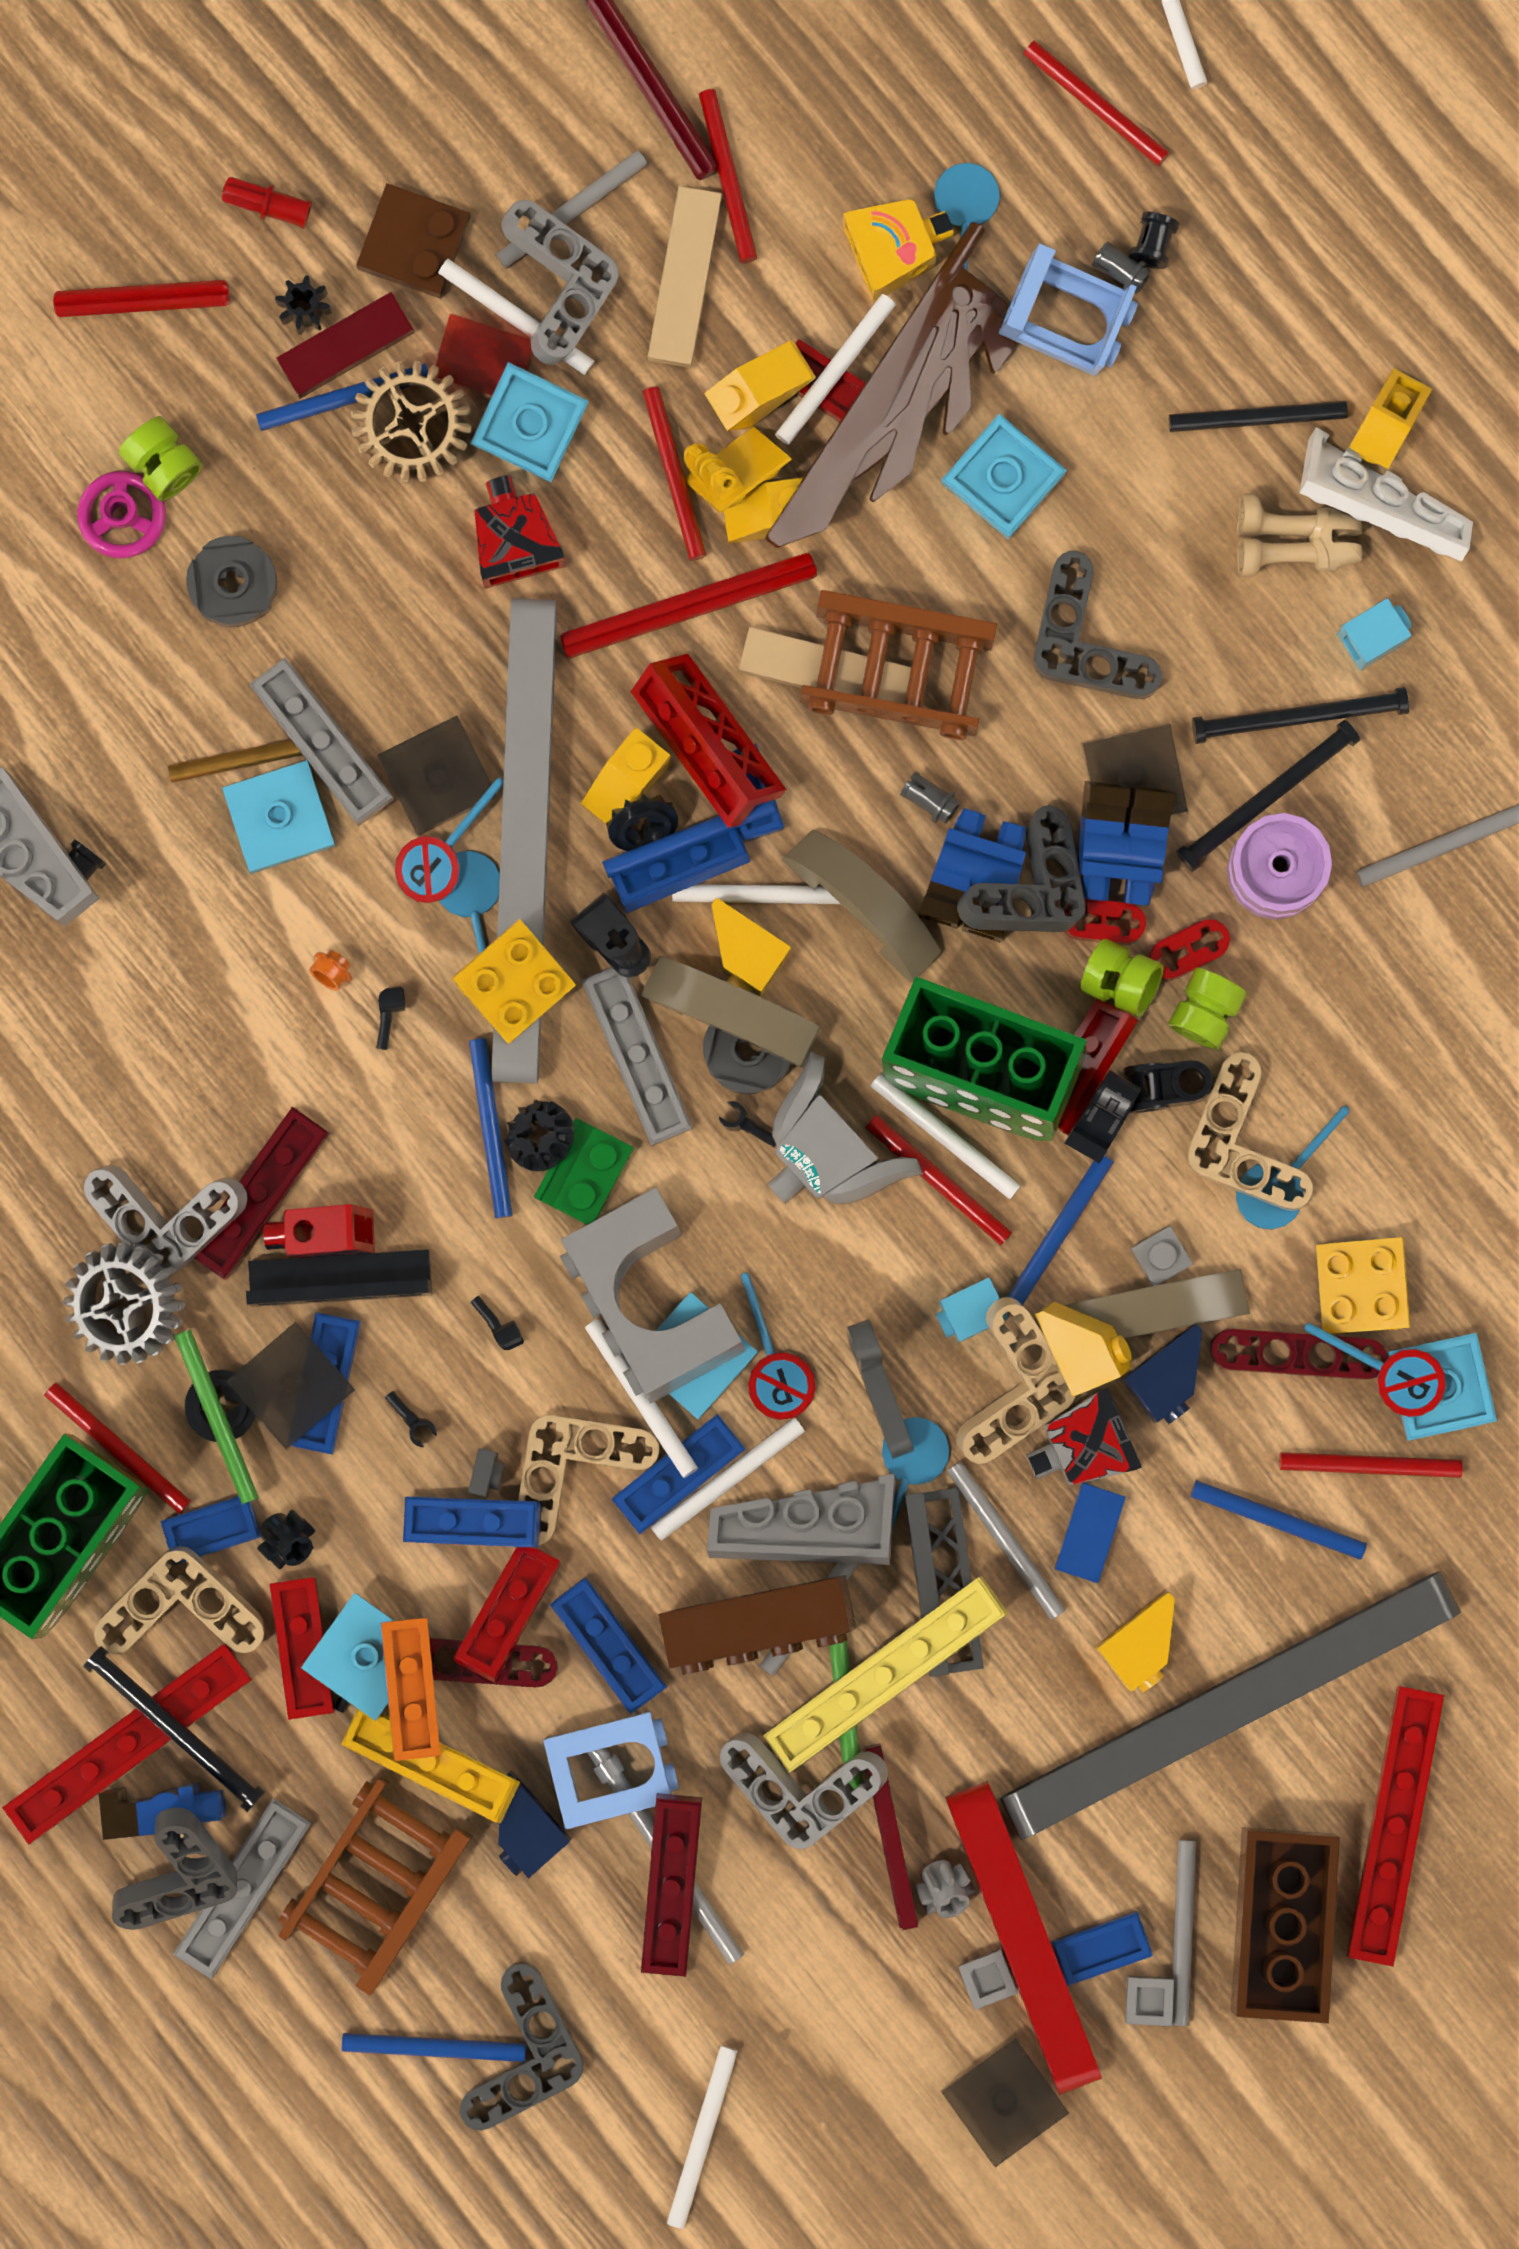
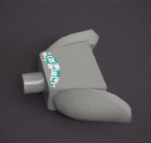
(824, 1149)

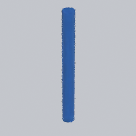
(321, 403)
(678, 841)
(490, 1128)
(1060, 1230)
(1278, 1520)
(434, 2047)

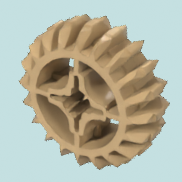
(392, 387)

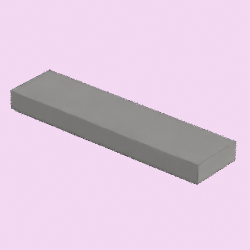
(321, 742)
(637, 1056)
(257, 1869)

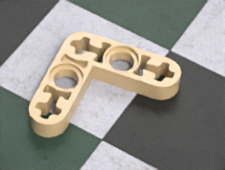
(1233, 1155)
(1035, 1382)
(571, 1449)
(171, 1589)

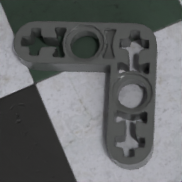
(1067, 640)
(1046, 888)
(870, 1365)
(201, 1880)
(542, 2049)

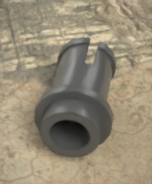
(1121, 267)
(930, 798)

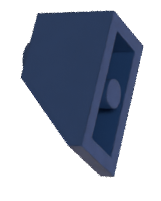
(1167, 1378)
(529, 1833)

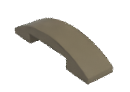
(868, 898)
(731, 1010)
(1170, 1304)

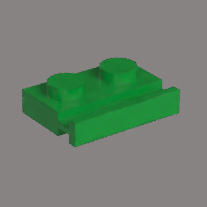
(586, 1175)

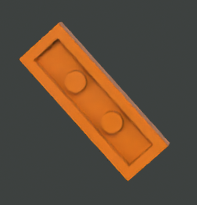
(410, 1689)

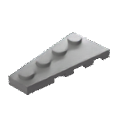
(36, 860)
(821, 1526)

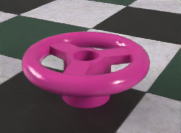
(118, 498)

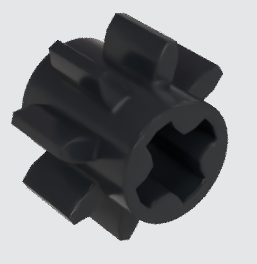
(309, 295)
(286, 1539)

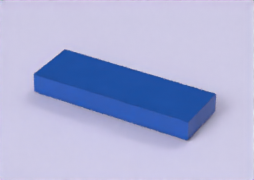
(680, 870)
(338, 1341)
(662, 1484)
(472, 1522)
(608, 1645)

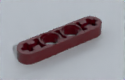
(1298, 1357)
(525, 1679)

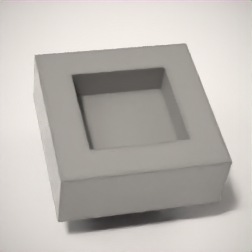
(1161, 1256)
(987, 1979)
(1149, 2000)

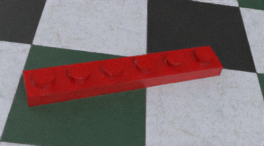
(124, 1745)
(1395, 1826)

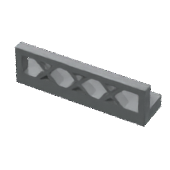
(925, 1569)

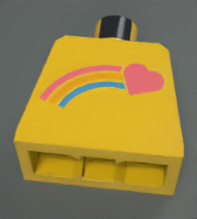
(894, 243)

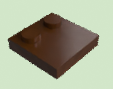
(412, 240)

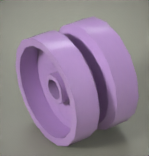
(1271, 892)

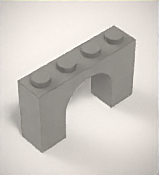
(602, 1257)

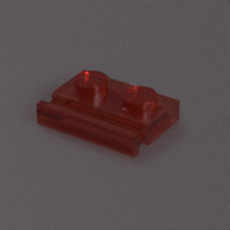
(479, 353)

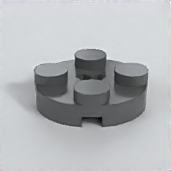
(249, 562)
(738, 1075)

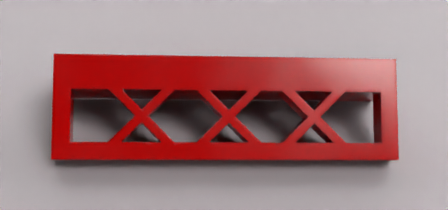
(698, 738)

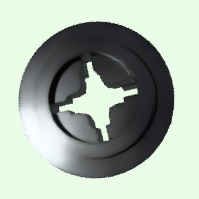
(660, 823)
(552, 1147)
(239, 1418)

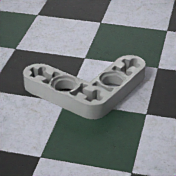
(579, 281)
(171, 1233)
(806, 1806)

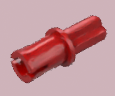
(266, 201)

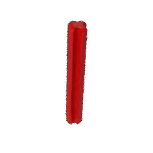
(141, 298)

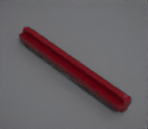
(653, 87)

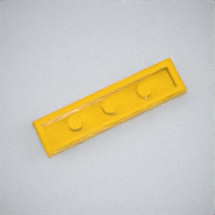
(449, 1775)

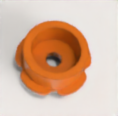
(331, 969)

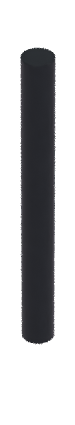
(1258, 416)

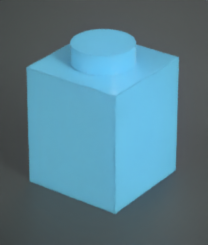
(1375, 633)
(966, 1311)

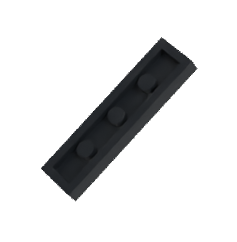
(339, 1278)

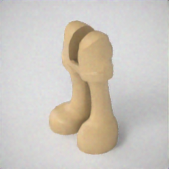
(1319, 528)

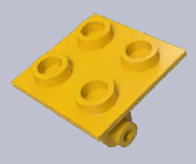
(734, 470)
(513, 981)
(1363, 1285)

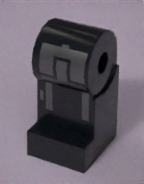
(1103, 1116)

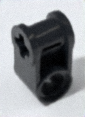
(612, 936)
(1164, 1085)

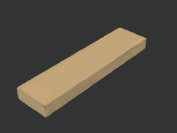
(684, 277)
(799, 662)

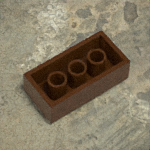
(758, 1622)
(1285, 1925)

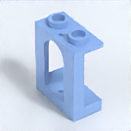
(1113, 301)
(631, 1729)

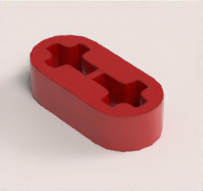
(1109, 910)
(1184, 940)

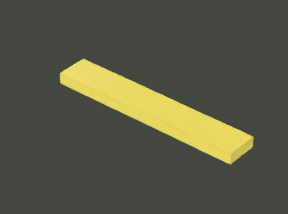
(885, 1674)

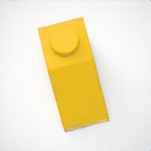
(759, 386)
(1390, 418)
(758, 510)
(626, 775)
(746, 949)
(1083, 1347)
(1141, 1645)

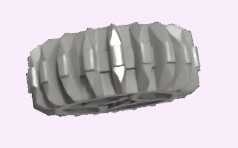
(118, 1285)

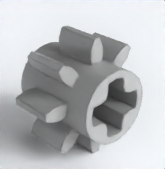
(944, 1889)

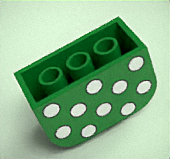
(983, 1061)
(61, 1533)

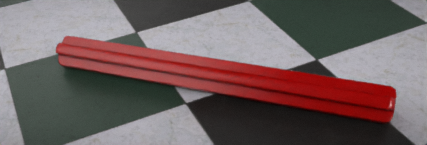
(688, 605)

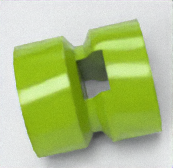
(165, 464)
(1133, 988)
(1208, 1006)

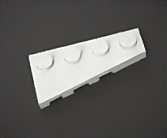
(1380, 499)

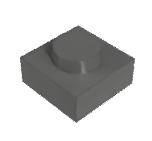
(486, 1473)

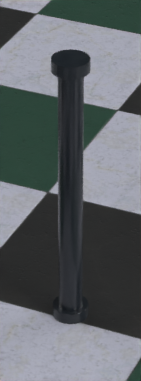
(1300, 715)
(1268, 795)
(174, 1728)

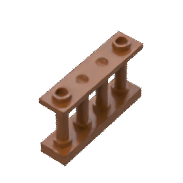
(926, 630)
(394, 1924)

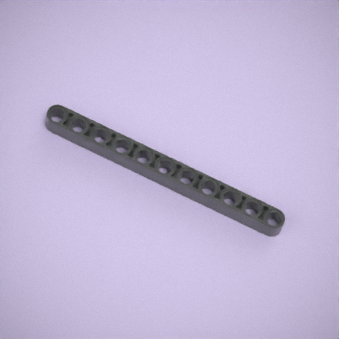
(1230, 1705)

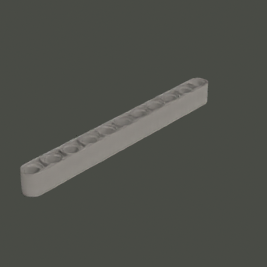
(526, 804)

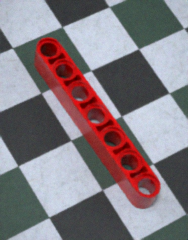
(1023, 1938)

